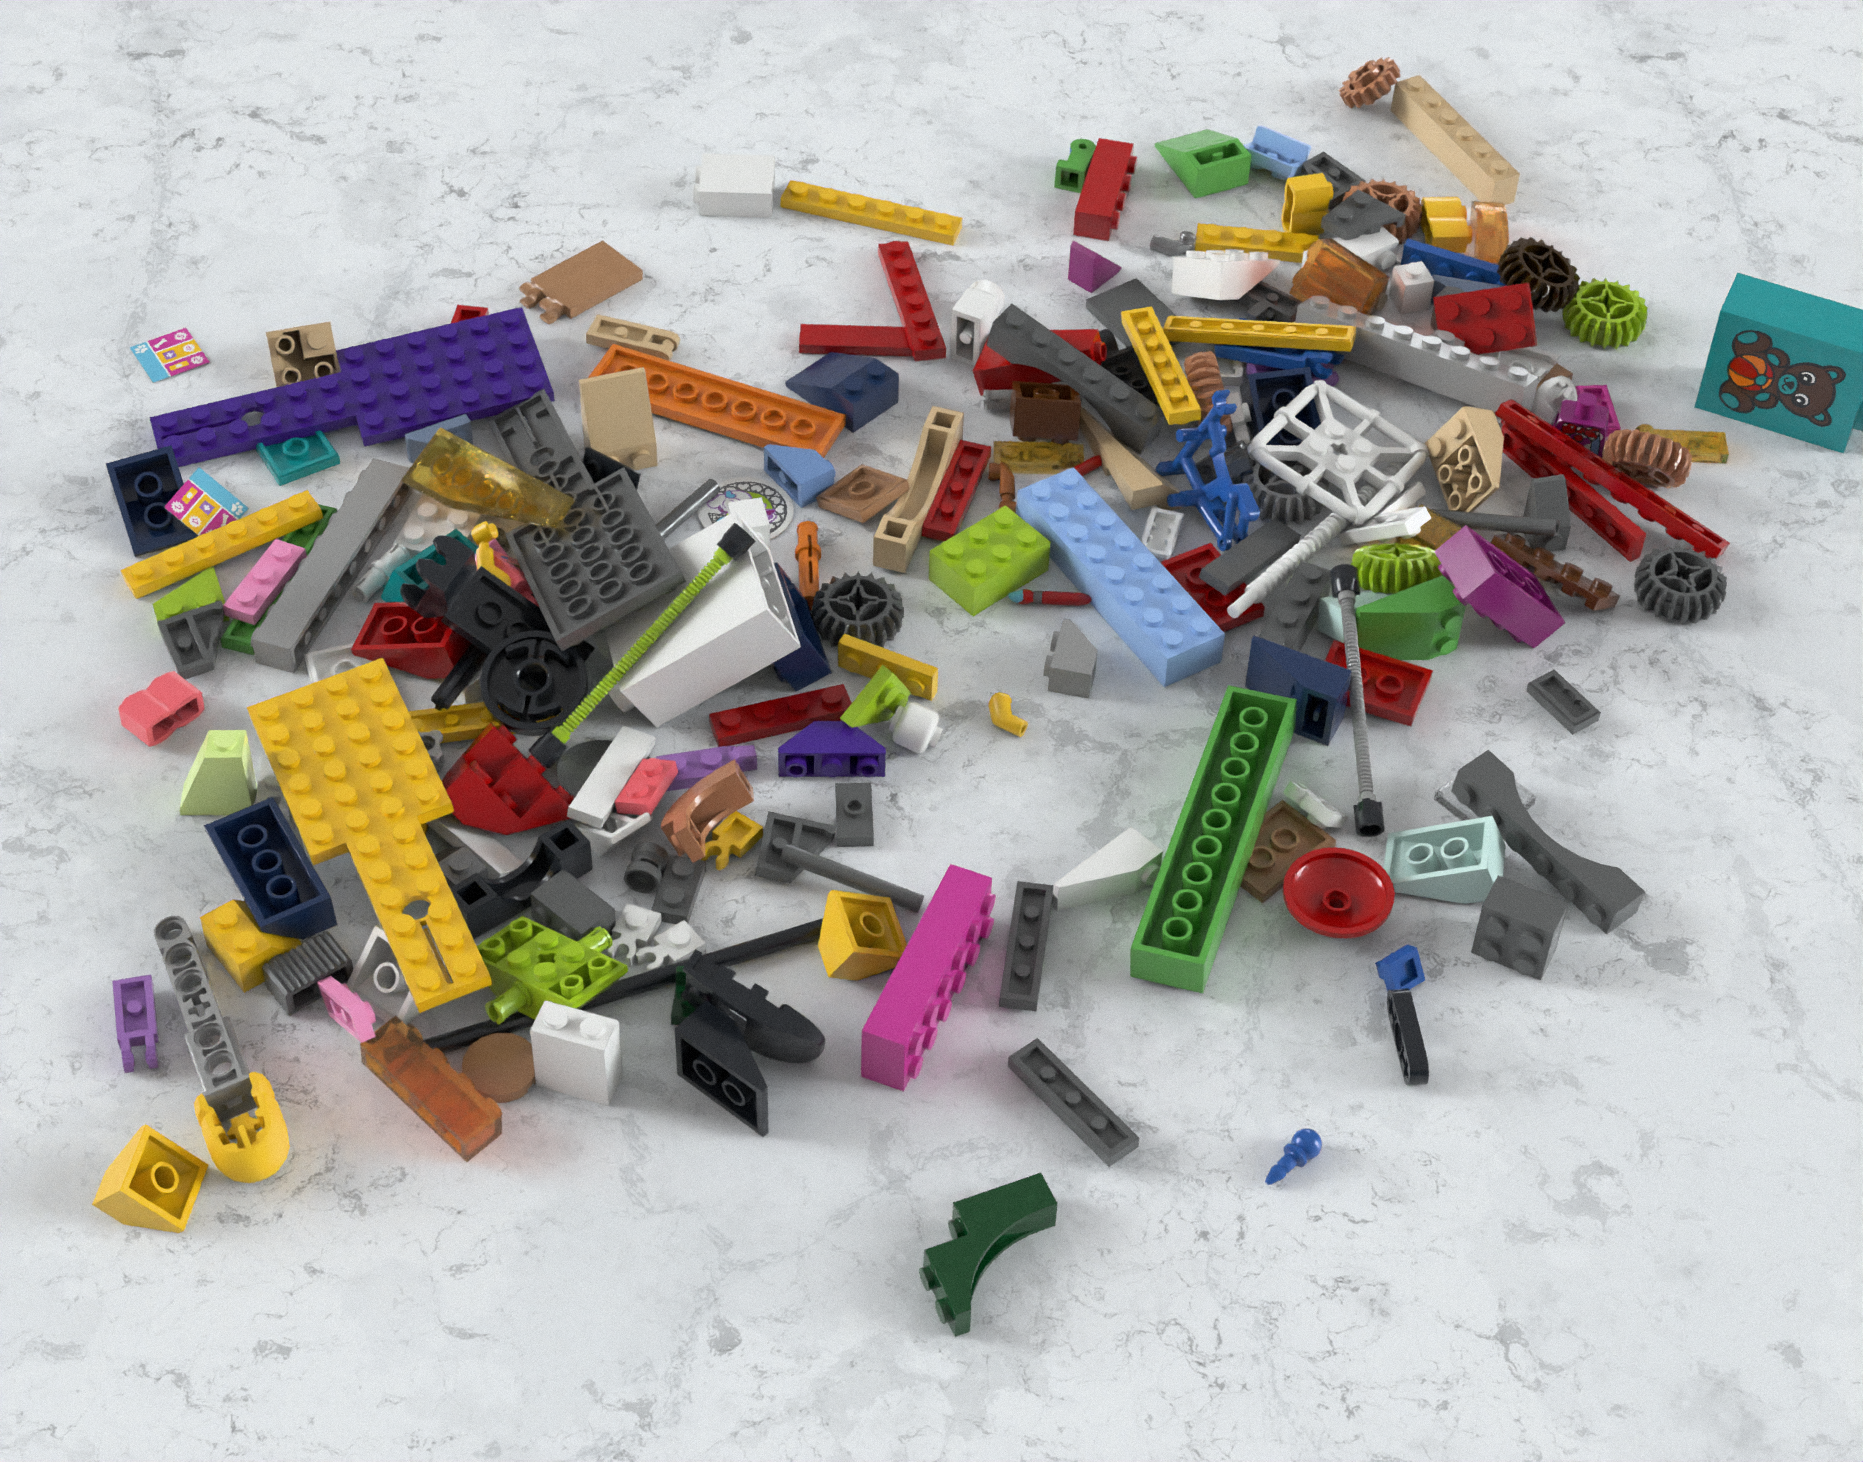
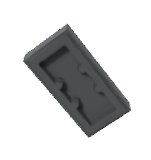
(1563, 701)
(854, 814)

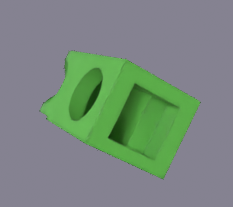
(1072, 173)

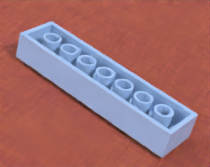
(1121, 578)

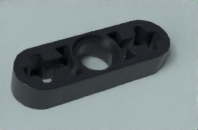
(1407, 1037)

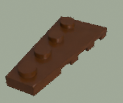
(1595, 592)

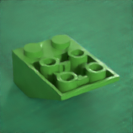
(1207, 161)

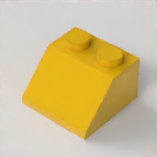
(240, 944)

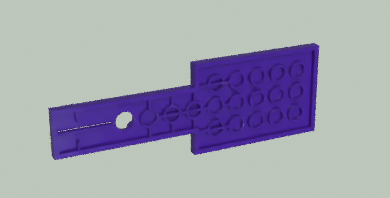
(382, 387)

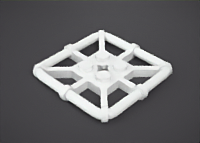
(1347, 468)

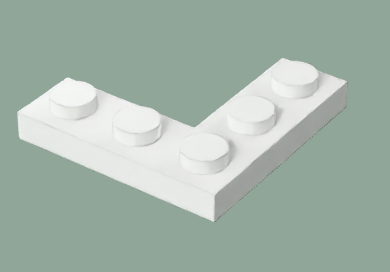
(1393, 520)

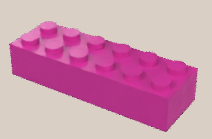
(927, 978)

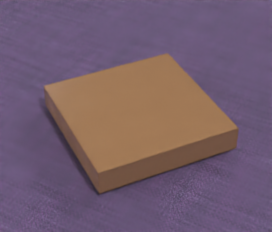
(862, 493)

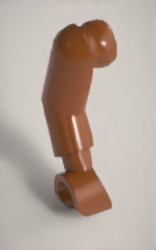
(1007, 483)

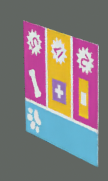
(169, 355)
(205, 504)

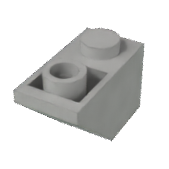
(1073, 662)

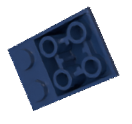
(1316, 684)

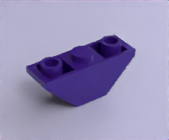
(831, 751)

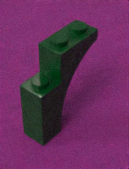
(980, 1232)

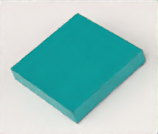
(298, 457)

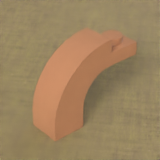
(704, 807)

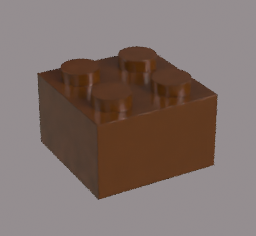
(1044, 412)

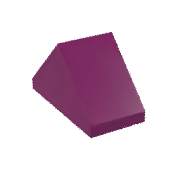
(1089, 268)

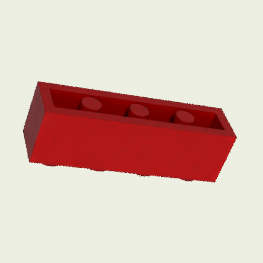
(1104, 189)

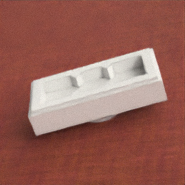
(1162, 532)

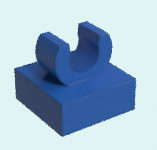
(1401, 968)

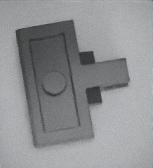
(1269, 304)
(1236, 460)

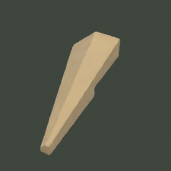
(1133, 475)

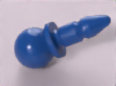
(1304, 1146)

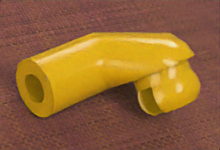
(1002, 715)

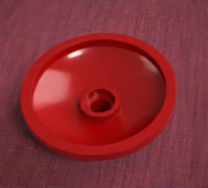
(1338, 892)

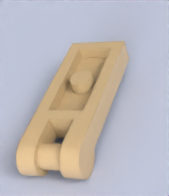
(642, 338)

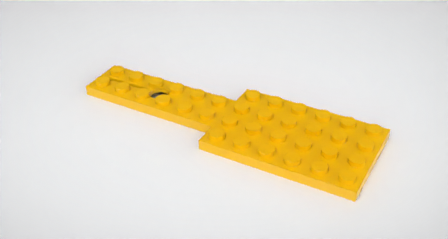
(365, 788)

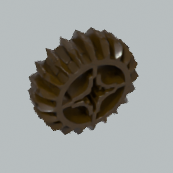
(1547, 270)

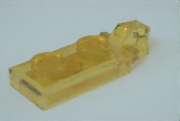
(1037, 456)

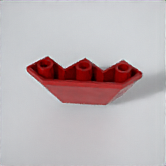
(501, 788)

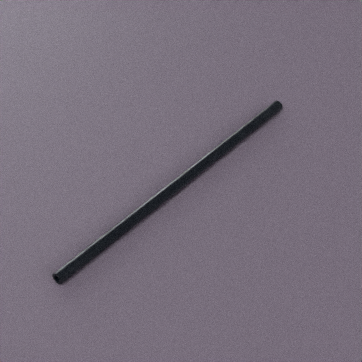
(637, 984)

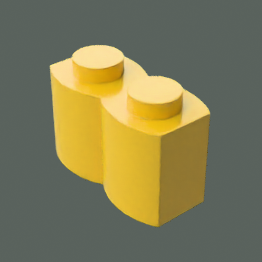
(1306, 204)
(1445, 223)

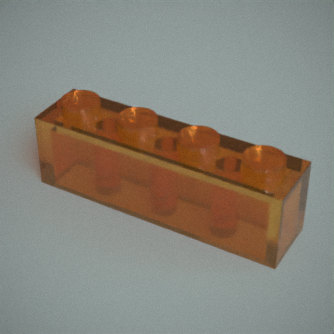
(432, 1088)

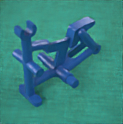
(1209, 497)

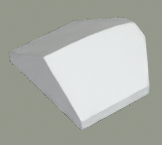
(614, 831)

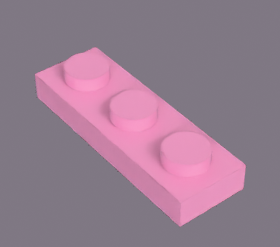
(264, 582)
(347, 1008)

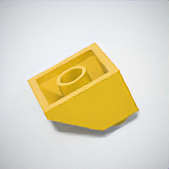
(859, 935)
(151, 1183)

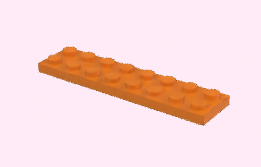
(727, 405)

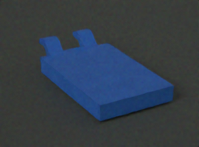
(1281, 357)

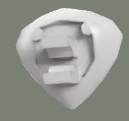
(1550, 395)

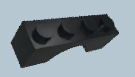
(493, 901)

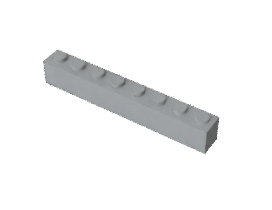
(1424, 359)
(331, 566)

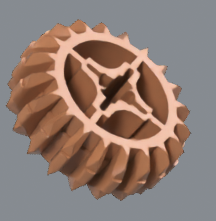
(1399, 199)
(1204, 380)
(1648, 458)

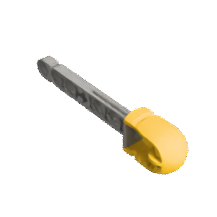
(230, 1093)

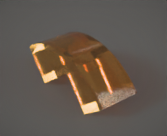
(1490, 228)

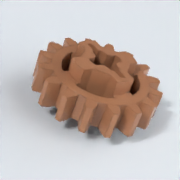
(1369, 82)

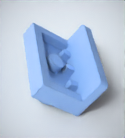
(1277, 153)

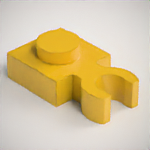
(733, 835)

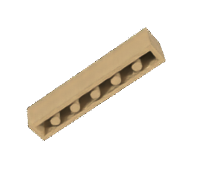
(1454, 141)

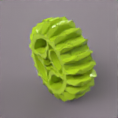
(1606, 314)
(1394, 566)

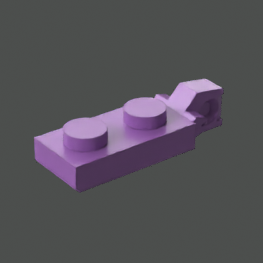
(699, 763)

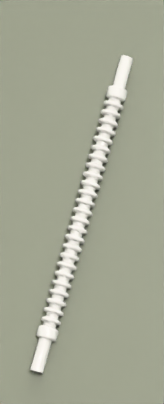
(1304, 550)

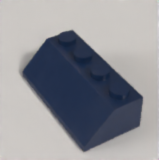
(272, 871)

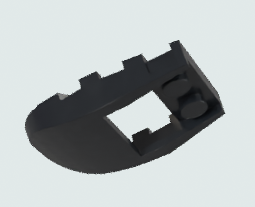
(769, 1030)

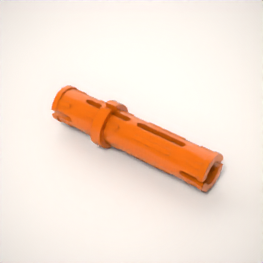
(808, 555)

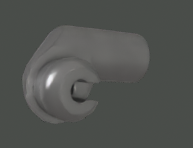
(1174, 247)

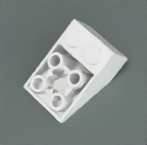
(1219, 273)

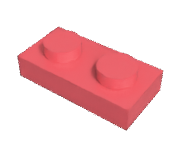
(646, 786)

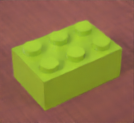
(989, 560)

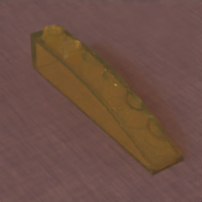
(480, 483)

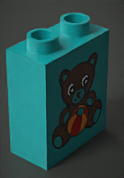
(1786, 363)

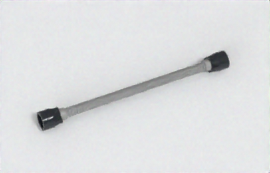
(1368, 812)

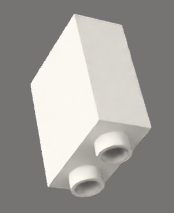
(715, 642)

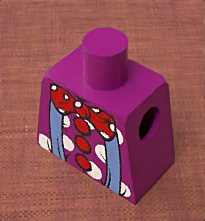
(1584, 422)

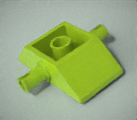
(540, 964)

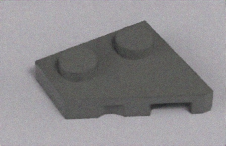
(1360, 216)

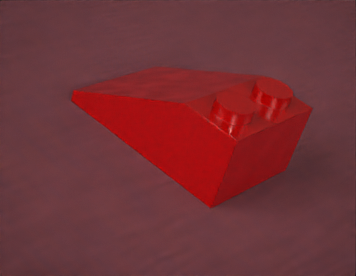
(409, 641)

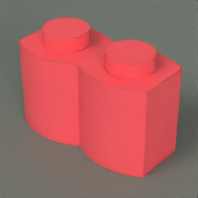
(161, 708)

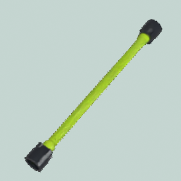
(552, 744)

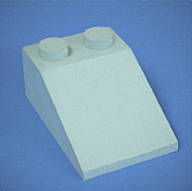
(1447, 860)

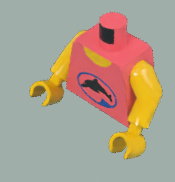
(498, 564)

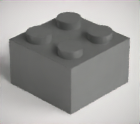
(1519, 927)

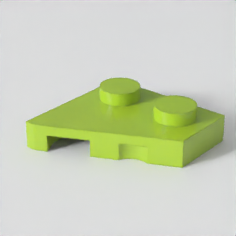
(195, 593)
(877, 700)

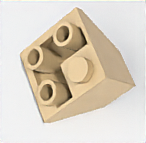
(302, 353)

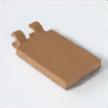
(580, 282)

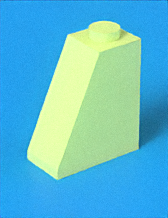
(221, 776)

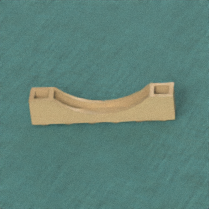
(902, 525)

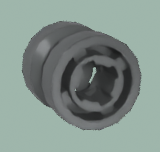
(646, 867)

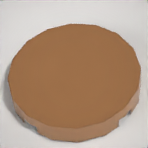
(500, 1066)

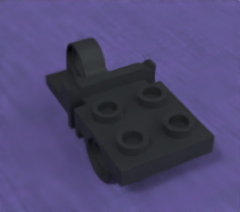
(1126, 366)

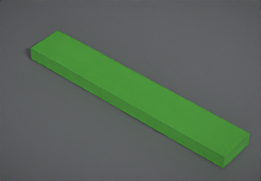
(239, 633)

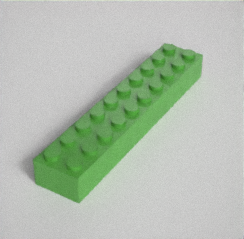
(1213, 840)

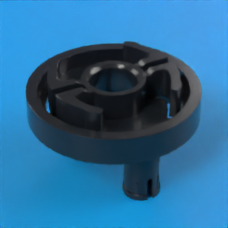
(502, 679)

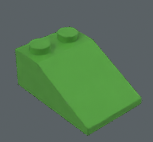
(1412, 622)

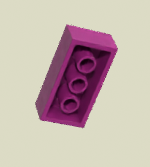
(1498, 587)

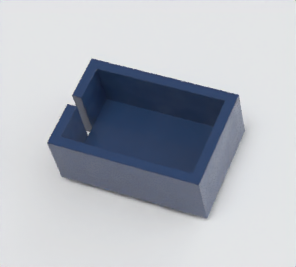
(810, 660)

